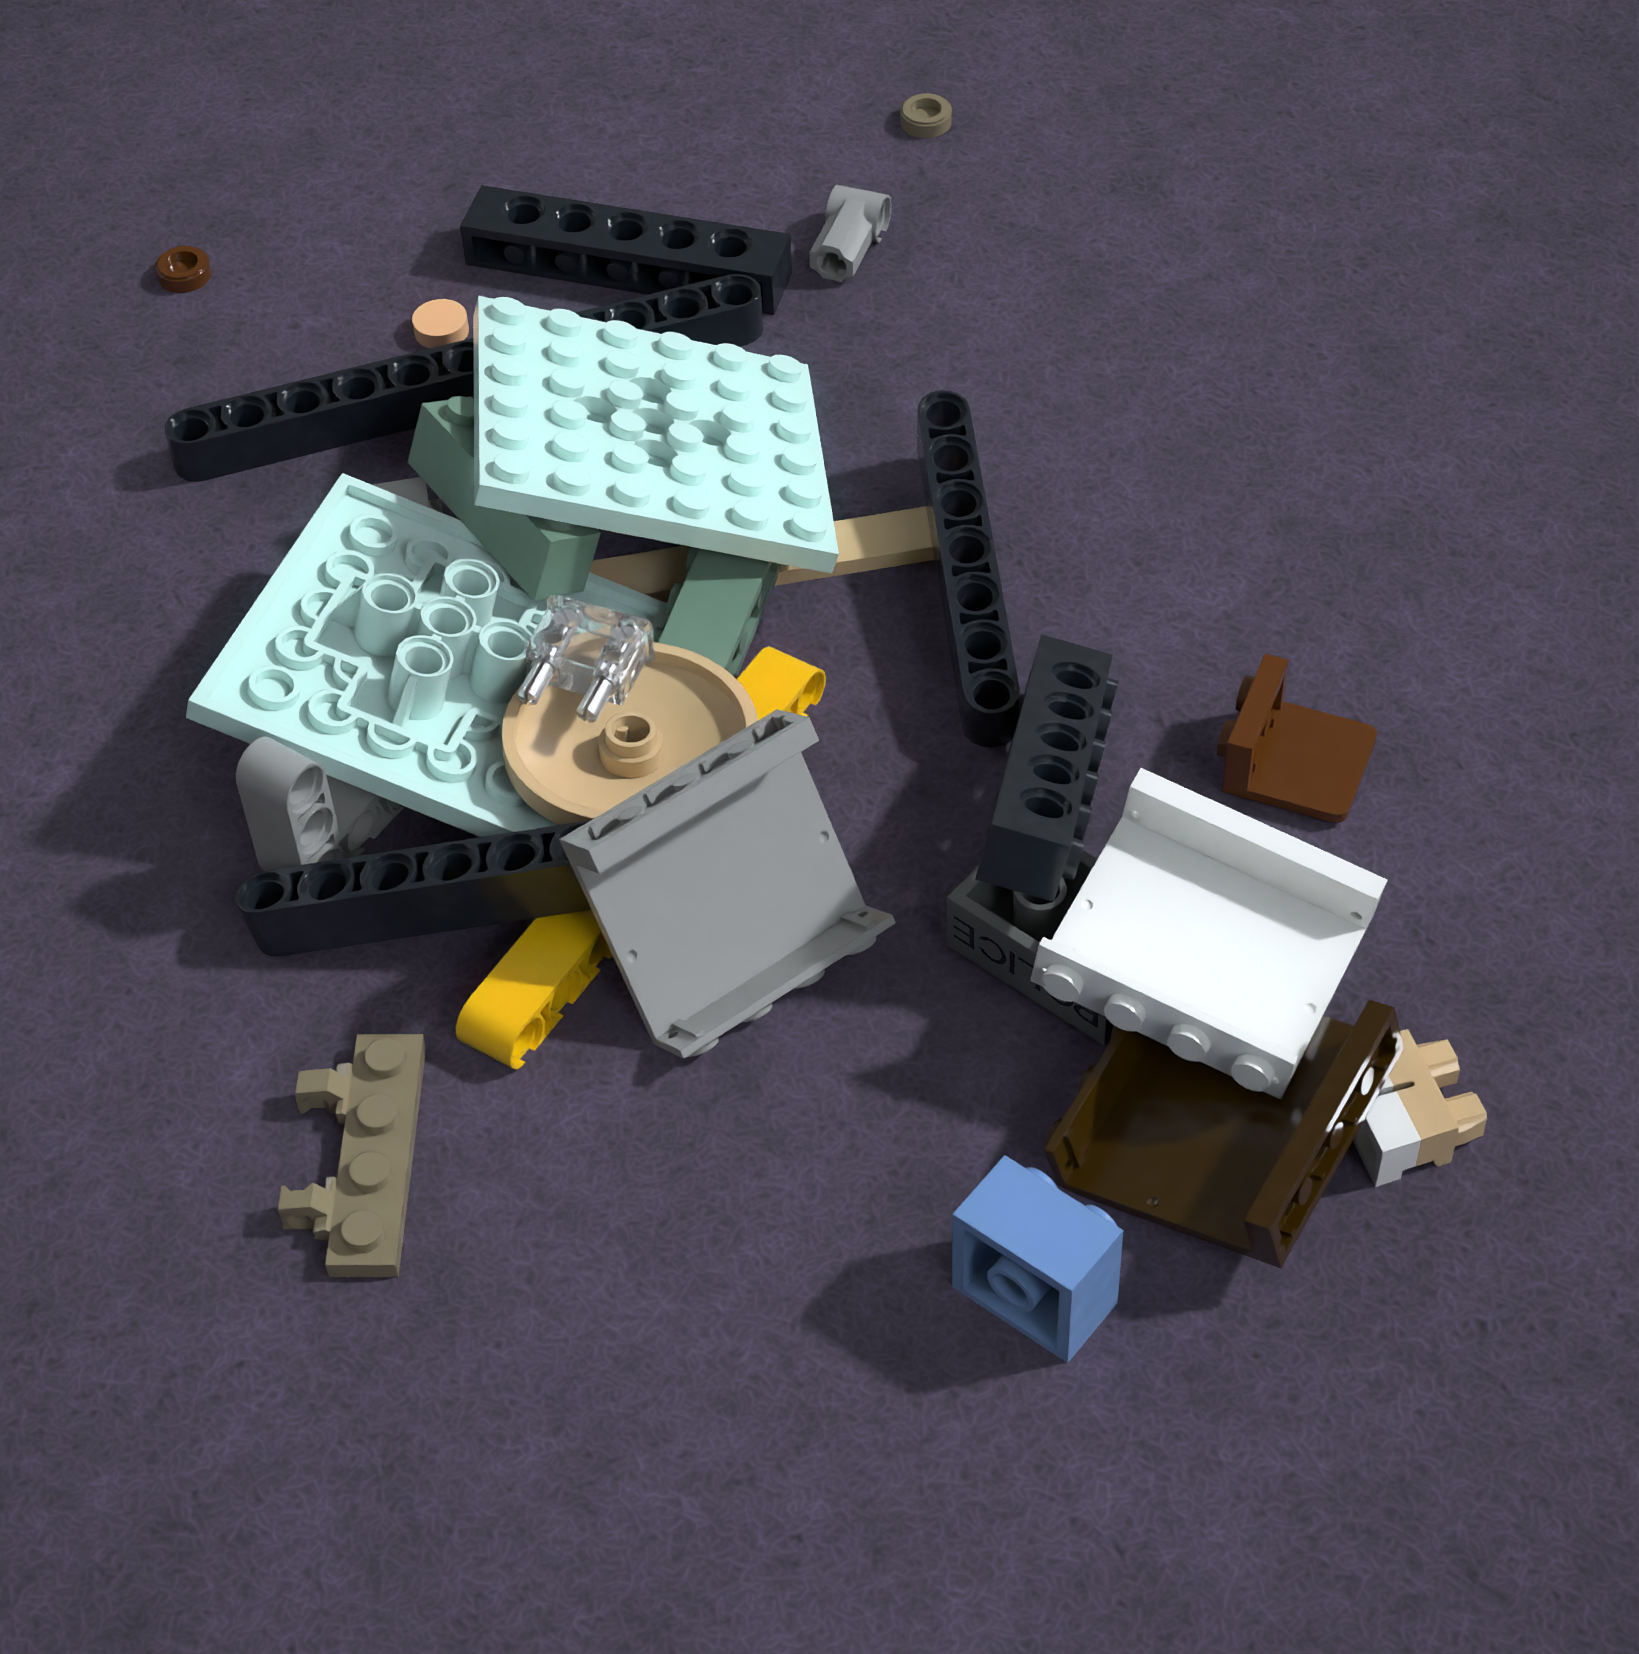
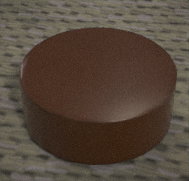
(183, 269)

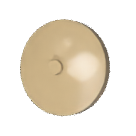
(584, 768)

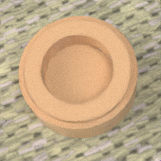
(440, 323)

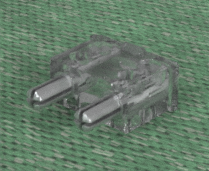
(586, 653)

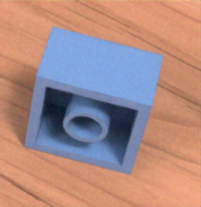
(1036, 1257)

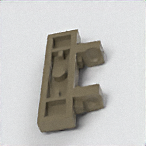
(367, 1202)

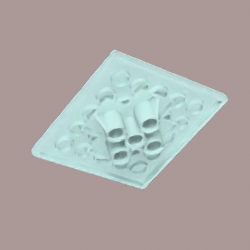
(648, 435)
(392, 658)

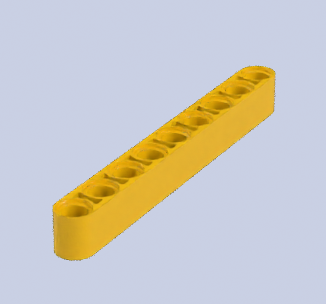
(560, 952)

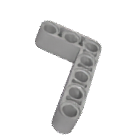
(300, 811)

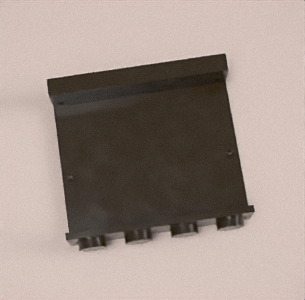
(1212, 1155)

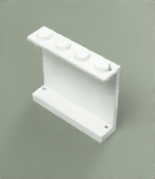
(1210, 934)

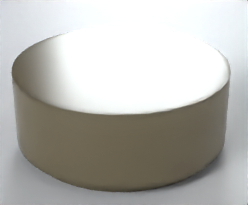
(926, 115)

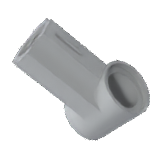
(850, 226)

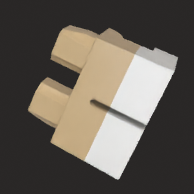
(1411, 1117)

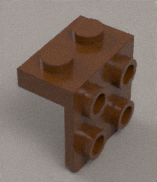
(1290, 751)

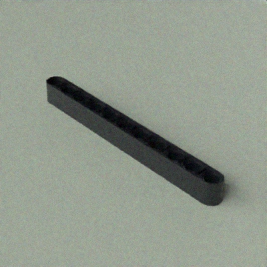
(389, 393)

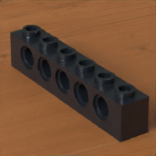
(618, 245)
(1050, 771)

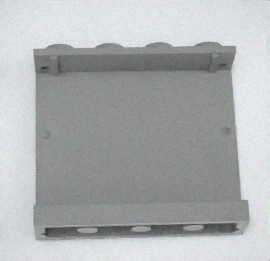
(723, 886)

